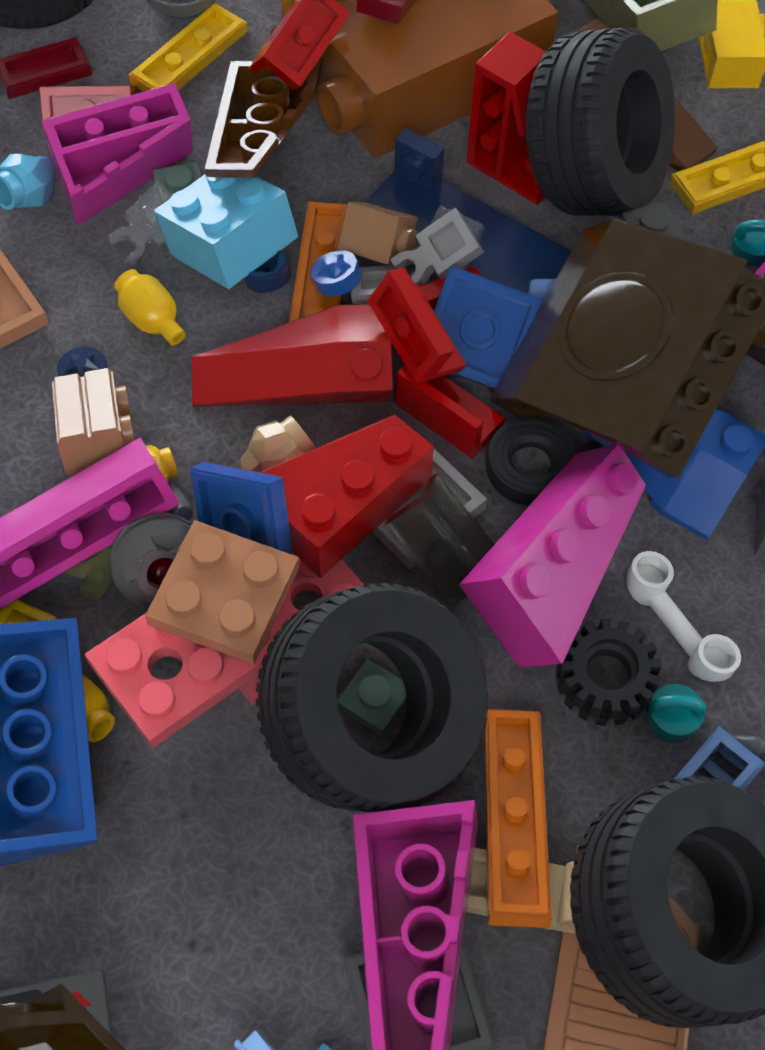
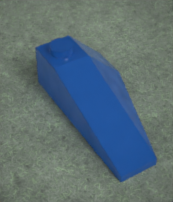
(708, 479)

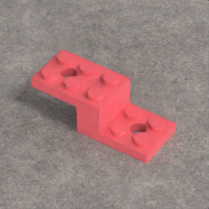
(206, 677)

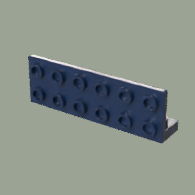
(511, 250)

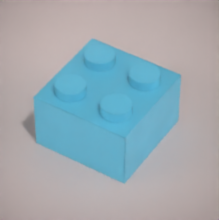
(226, 226)

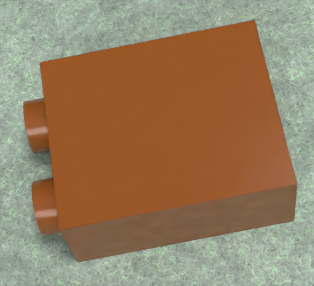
(418, 71)

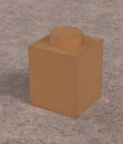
(377, 232)

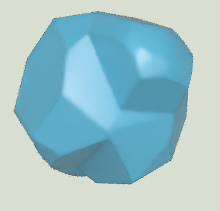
(26, 181)

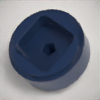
(270, 275)
(80, 361)

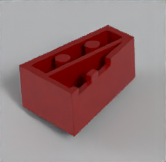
(499, 115)
(351, 488)

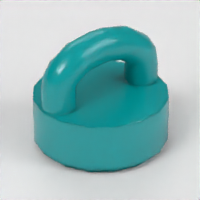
(749, 241)
(676, 712)

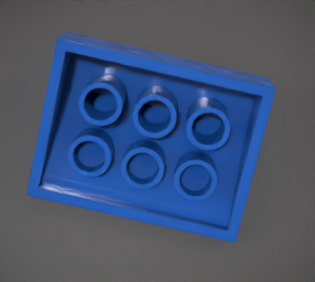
(43, 742)

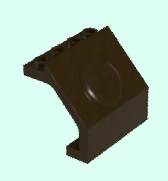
(637, 341)

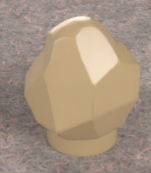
(275, 444)

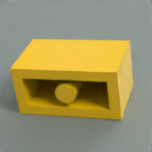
(736, 49)

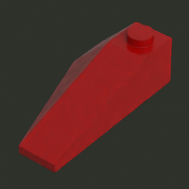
(313, 360)

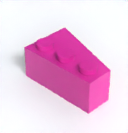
(116, 146)

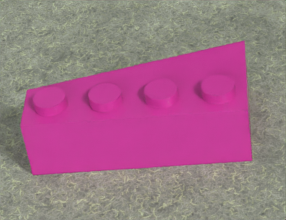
(553, 557)
(413, 918)

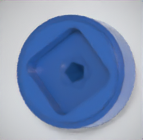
(336, 273)

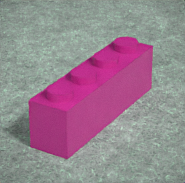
(78, 518)

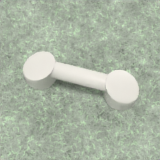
(711, 657)

